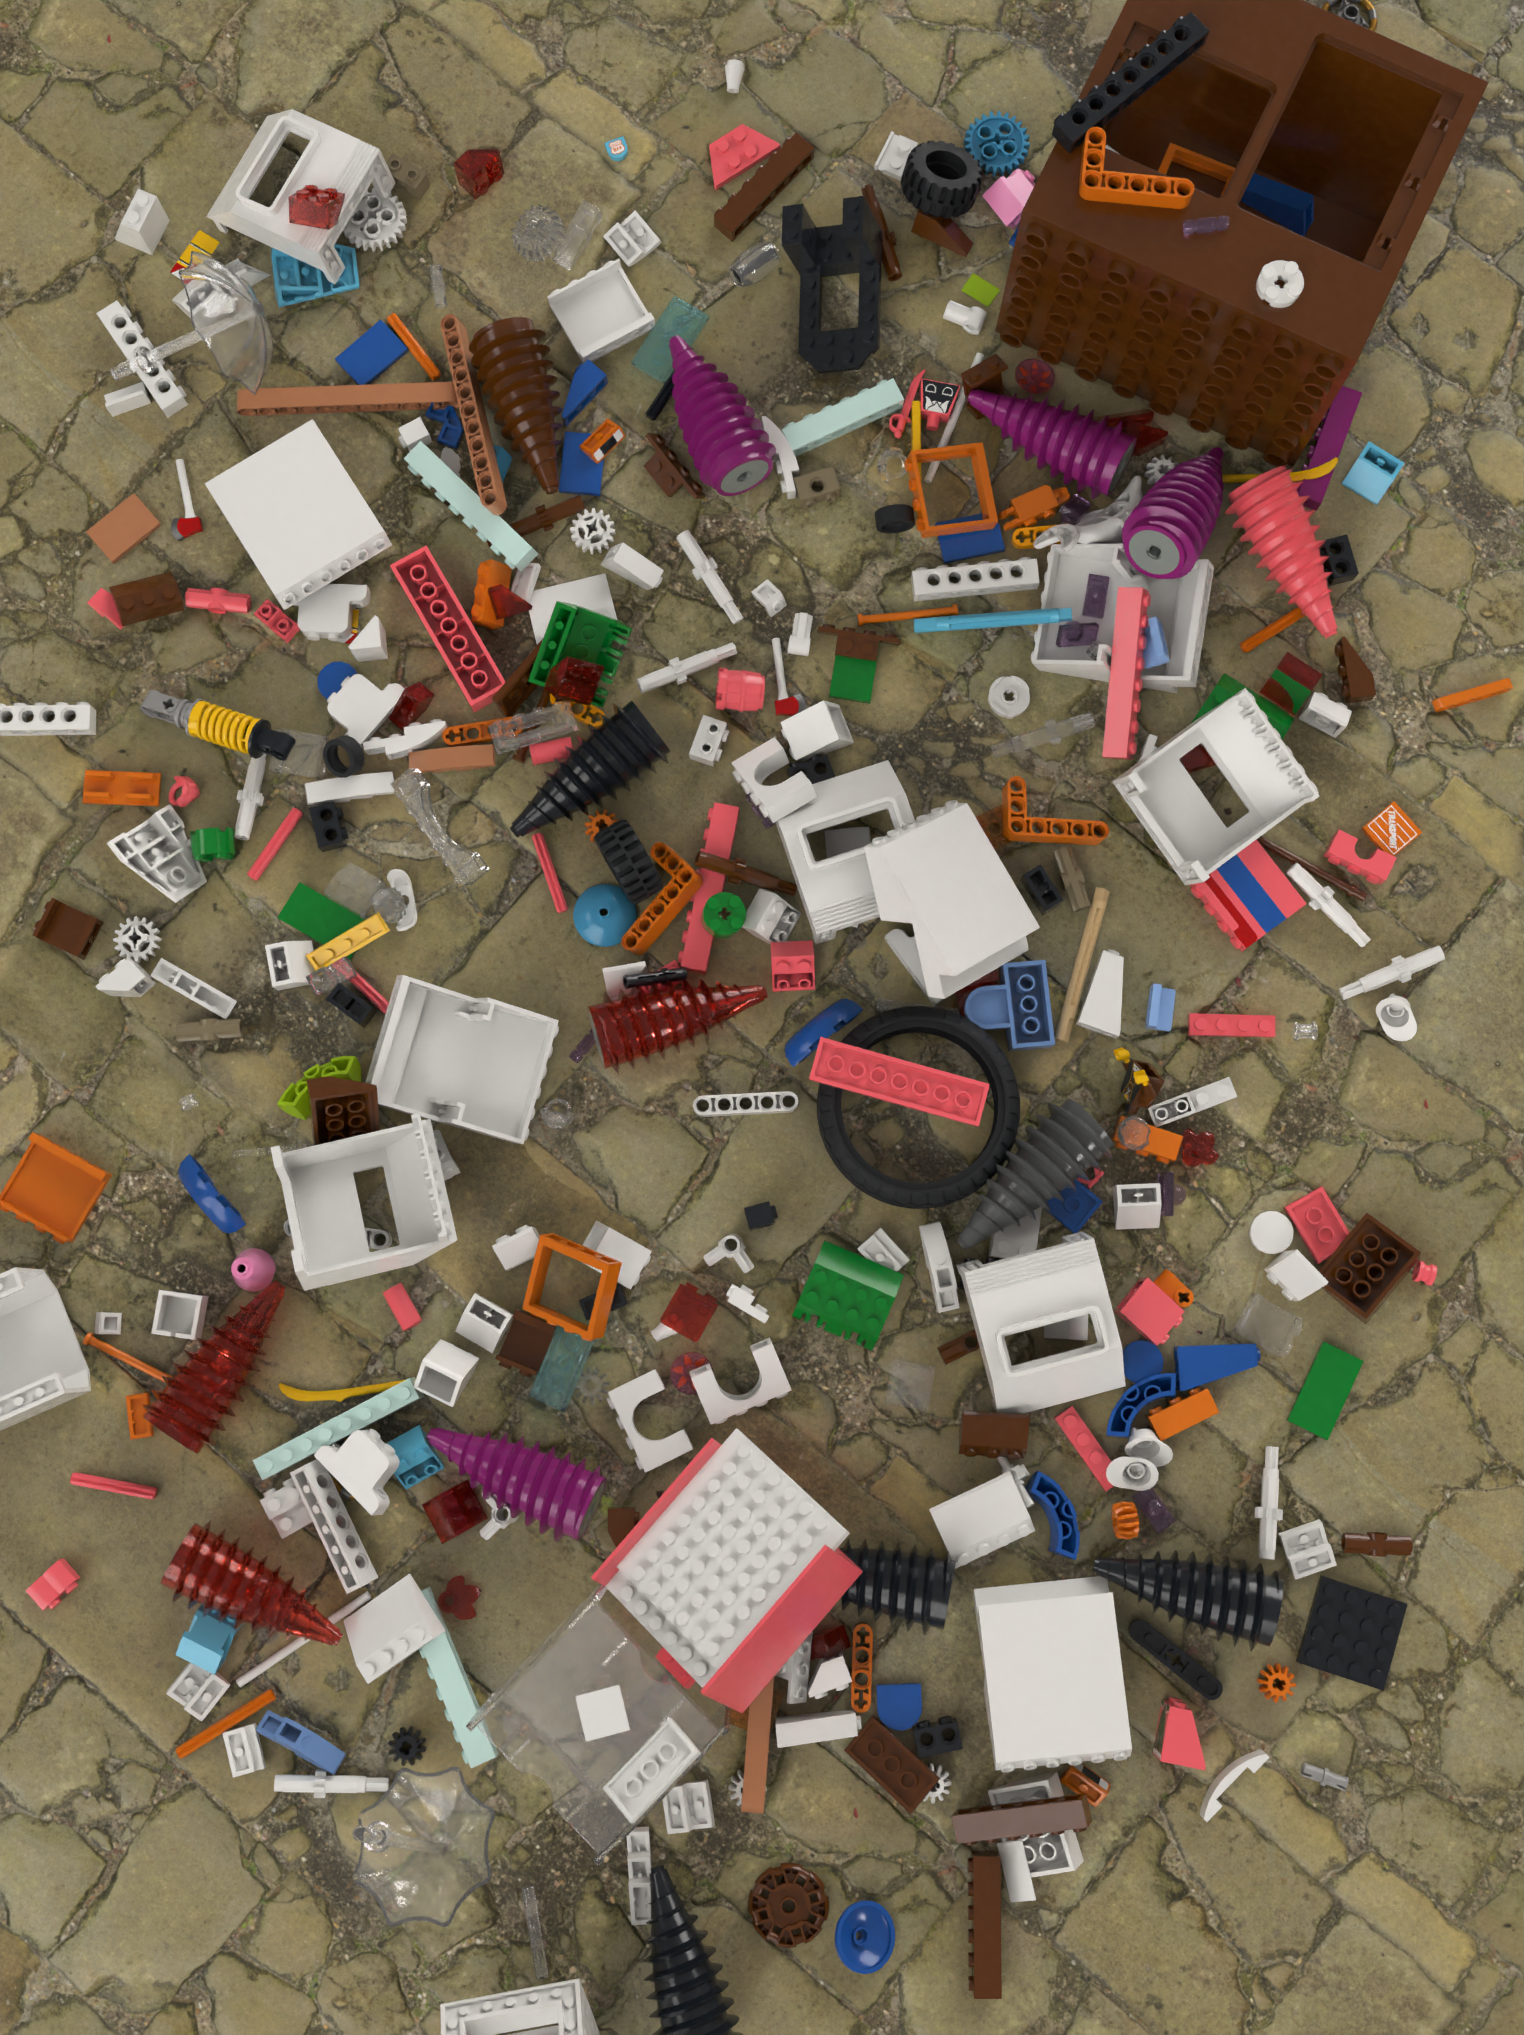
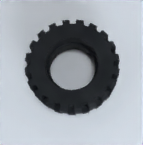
(941, 179)
(628, 861)

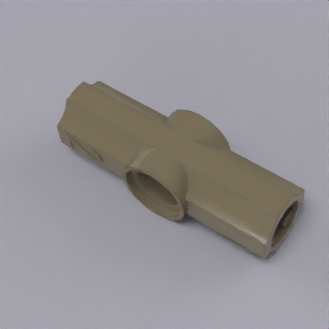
(1071, 879)
(209, 1030)

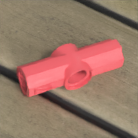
(218, 600)

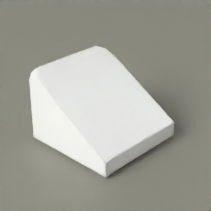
(108, 1323)

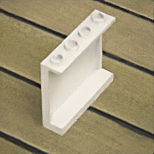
(600, 312)

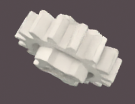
(593, 540)
(137, 930)

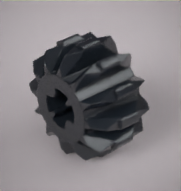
(400, 1740)

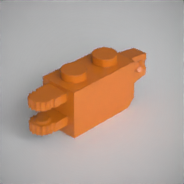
(1033, 506)

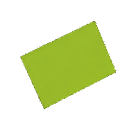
(980, 290)

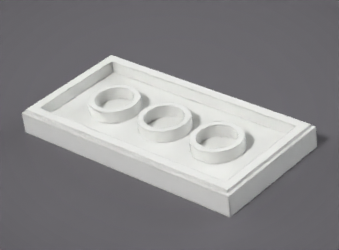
(651, 1770)

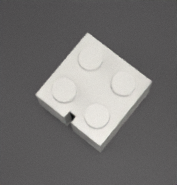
(179, 1313)

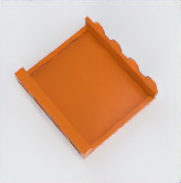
(53, 1189)

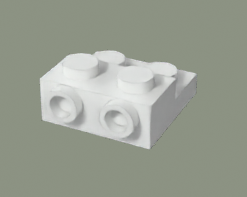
(743, 1299)
(286, 1508)

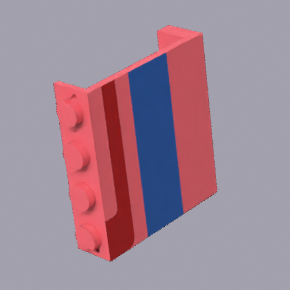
(1248, 896)

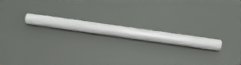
(950, 425)
(297, 1643)

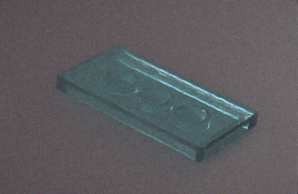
(677, 319)
(561, 1369)

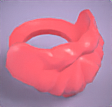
(189, 791)

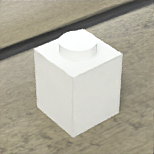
(413, 433)

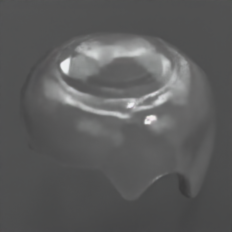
(1133, 1133)

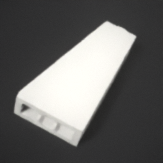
(1104, 996)
(816, 1727)

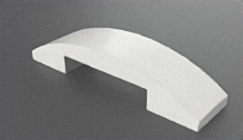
(1252, 1760)

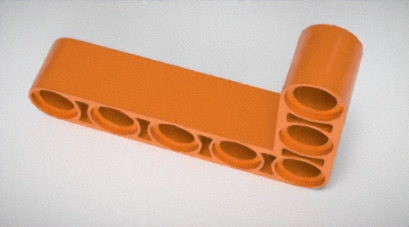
(1126, 181)
(1044, 825)
(664, 900)

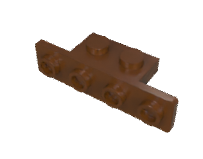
(668, 471)
(857, 645)

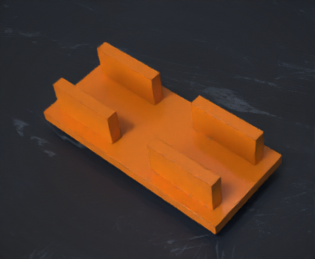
(122, 788)

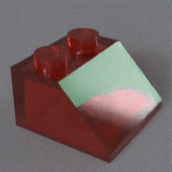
(1291, 683)

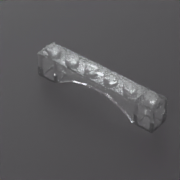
(415, 793)

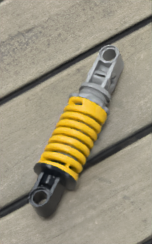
(219, 725)

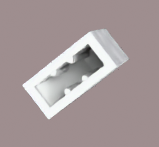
(632, 566)

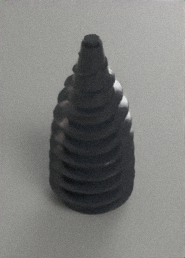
(595, 769)
(901, 1584)
(1203, 1593)
(682, 1973)

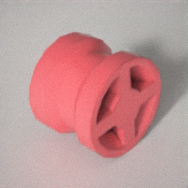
(1424, 1273)

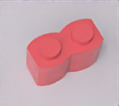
(53, 1584)

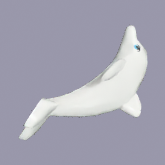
(1098, 526)

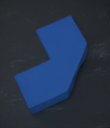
(452, 428)

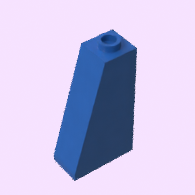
(1281, 203)
(1209, 1363)

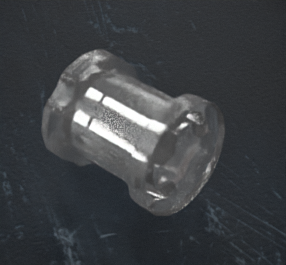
(1304, 1031)

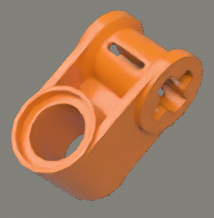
(1172, 1287)

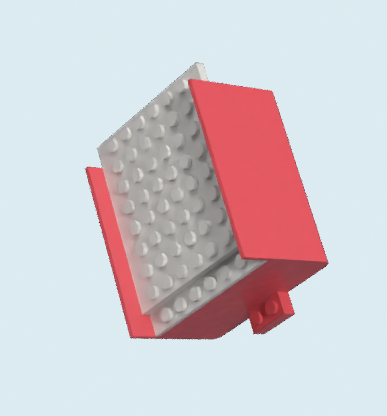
(730, 1571)

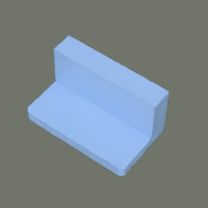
(1156, 648)
(1160, 1008)

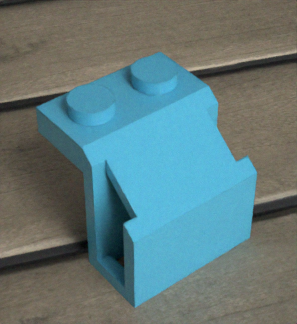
(207, 1640)

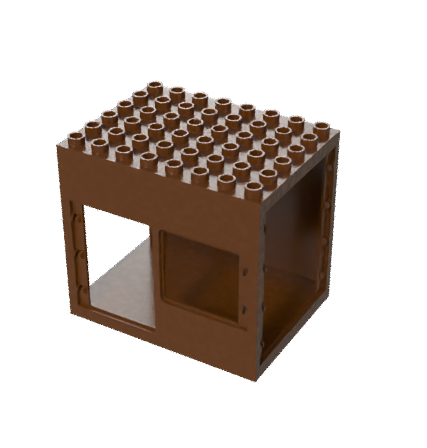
(1180, 313)

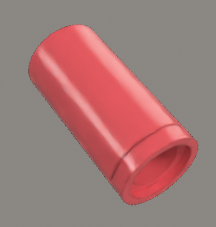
(548, 750)
(402, 1307)

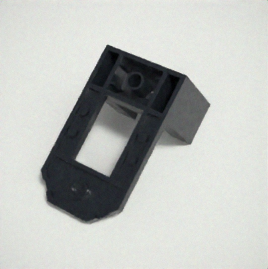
(828, 252)

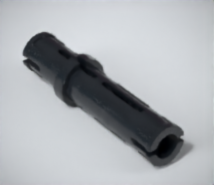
(656, 977)

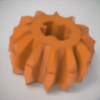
(597, 821)
(1125, 1520)
(1268, 1679)

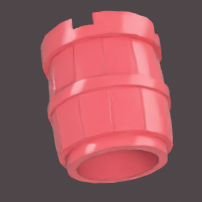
(739, 690)

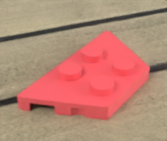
(738, 153)

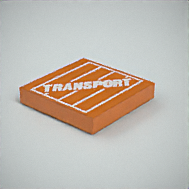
(1391, 830)

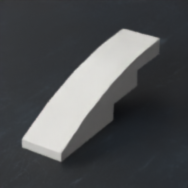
(349, 788)
(193, 988)
(639, 1880)

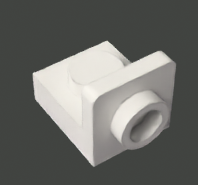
(769, 597)

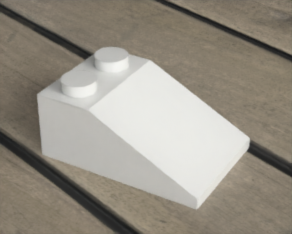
(1016, 1239)
(1294, 1275)

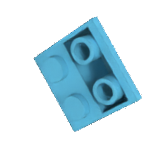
(1372, 473)
(416, 1457)

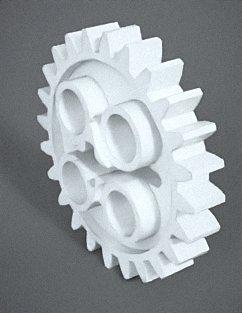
(374, 221)

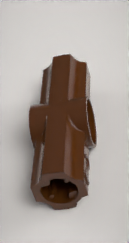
(956, 1348)
(1376, 1544)

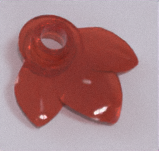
(1201, 1146)
(462, 1597)

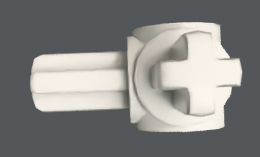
(723, 1250)
(498, 1520)

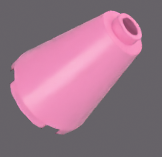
(253, 1269)

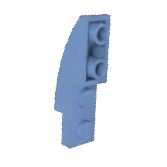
(301, 1741)

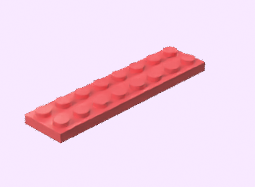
(899, 1082)

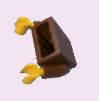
(1140, 1082)

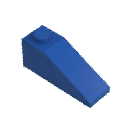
(586, 384)

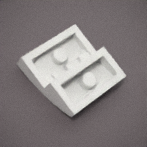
(632, 239)
(846, 840)
(1307, 1549)
(197, 1690)
(688, 1807)

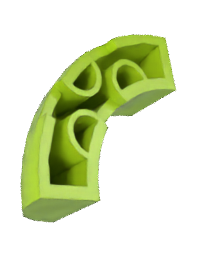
(295, 1098)

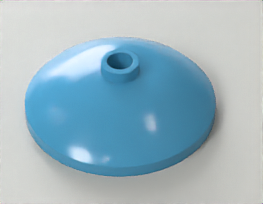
(599, 929)

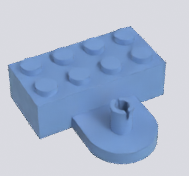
(1017, 1004)

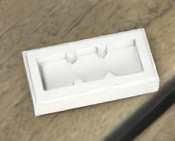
(525, 581)

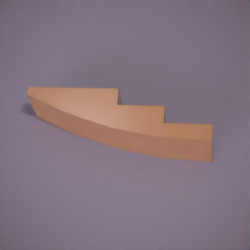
(453, 758)

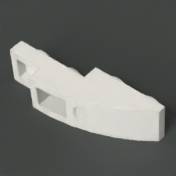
(784, 458)
(415, 738)
(1192, 1102)
(940, 1266)

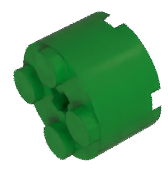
(212, 843)
(732, 906)

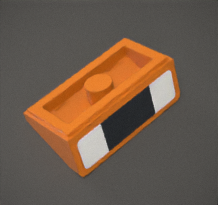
(602, 440)
(1084, 1780)

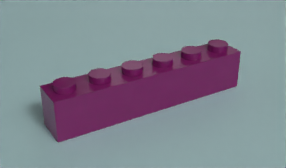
(1329, 443)

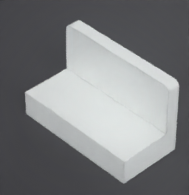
(127, 399)

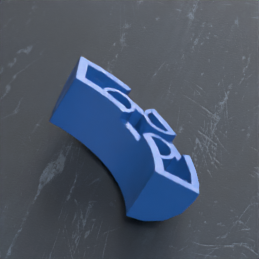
(823, 1025)
(206, 1196)
(1136, 1399)
(1059, 1512)

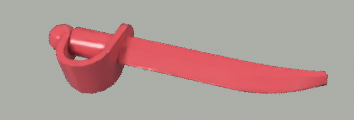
(903, 417)

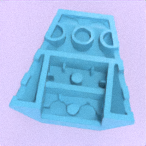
(301, 282)

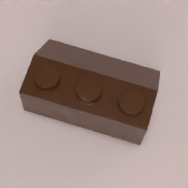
(147, 598)
(993, 1434)

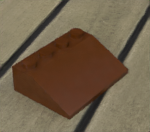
(341, 1108)
(1368, 1267)

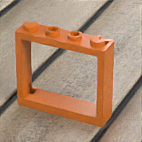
(1196, 162)
(983, 484)
(605, 1291)

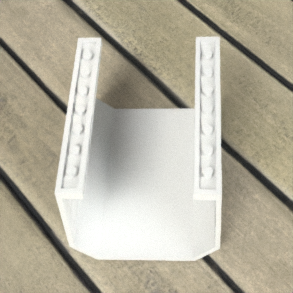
(37, 1348)

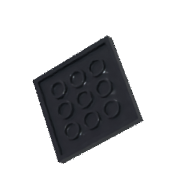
(1351, 1632)

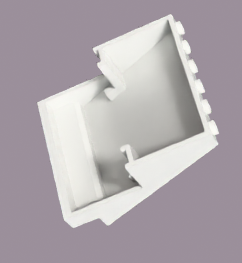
(298, 514)
(1177, 603)
(954, 894)
(461, 1059)
(1052, 1673)

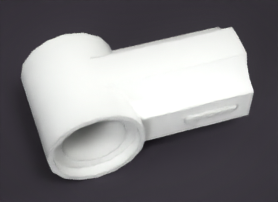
(969, 318)
(800, 639)

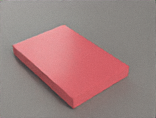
(1317, 1224)

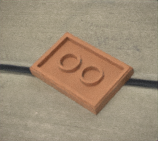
(123, 528)

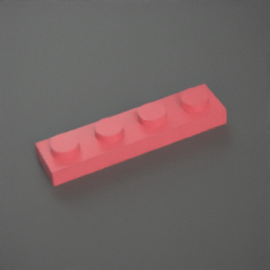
(1231, 1025)
(1085, 1444)

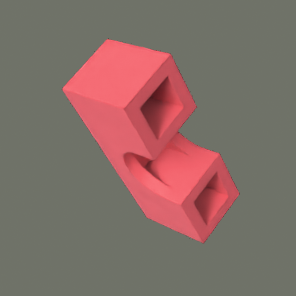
(1342, 851)

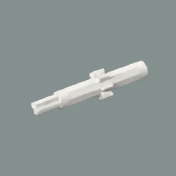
(706, 570)
(679, 670)
(250, 798)
(1322, 899)
(1400, 969)
(1269, 1511)
(323, 1783)

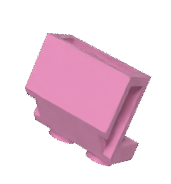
(1010, 195)

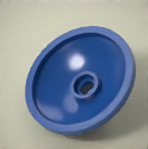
(874, 1938)

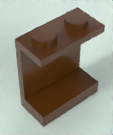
(985, 377)
(67, 928)
(526, 1344)

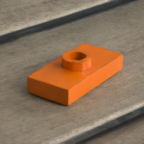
(138, 1425)

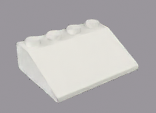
(588, 592)
(982, 1519)
(391, 1628)
(1049, 1852)

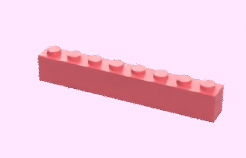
(1125, 673)
(719, 842)

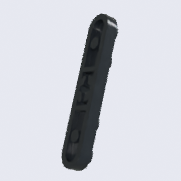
(1191, 1673)

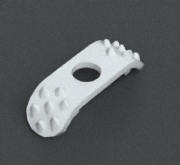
(402, 882)

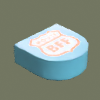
(617, 149)

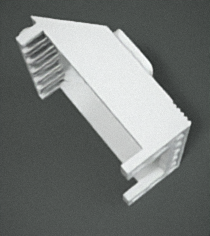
(327, 162)
(1252, 762)
(840, 888)
(327, 1211)
(1037, 1292)
(523, 2009)

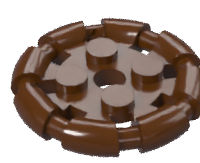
(788, 1891)

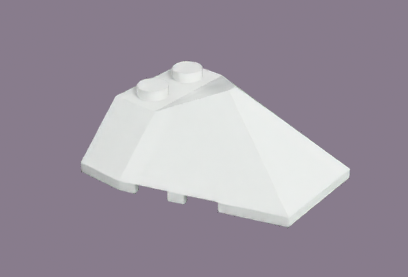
(161, 854)

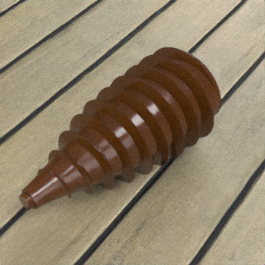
(520, 392)

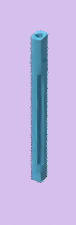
(992, 620)

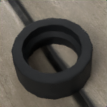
(894, 518)
(332, 760)

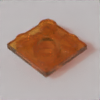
(994, 816)

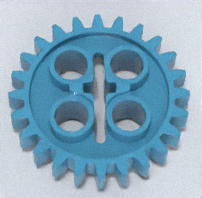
(997, 143)

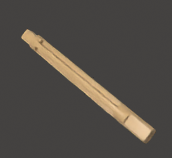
(1082, 965)

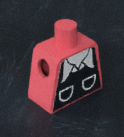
(937, 402)

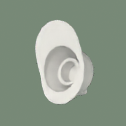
(1396, 1018)
(1146, 1444)
(1132, 1473)

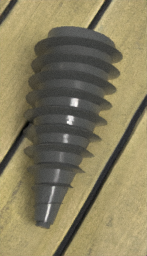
(1039, 1170)

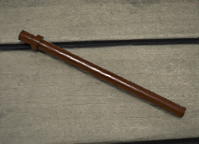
(1350, 890)

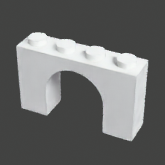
(778, 799)
(721, 1405)
(649, 1452)

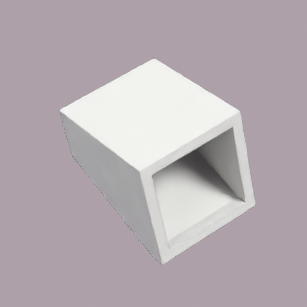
(143, 223)
(816, 731)
(621, 1248)
(445, 1372)

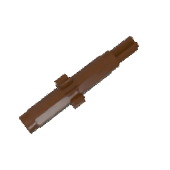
(889, 256)
(545, 517)
(738, 872)

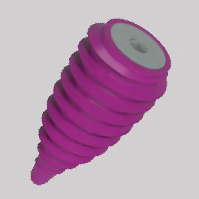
(718, 425)
(1062, 438)
(1176, 518)
(529, 1480)

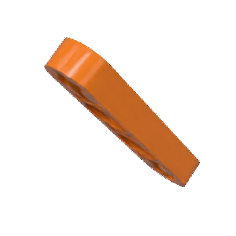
(1472, 695)
(483, 735)
(864, 1667)

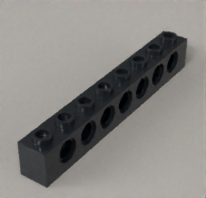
(1186, 28)

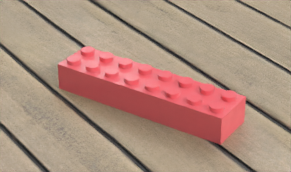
(449, 627)

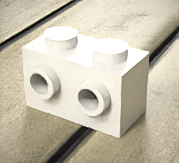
(709, 740)

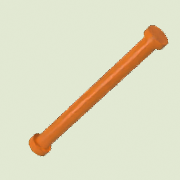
(925, 613)
(152, 1371)

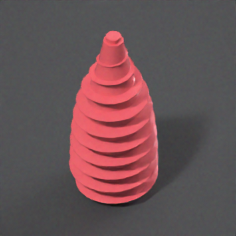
(1286, 542)

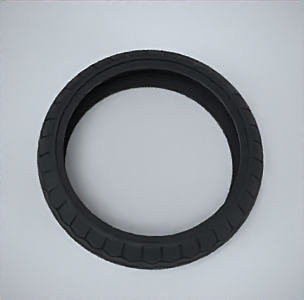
(1005, 1120)

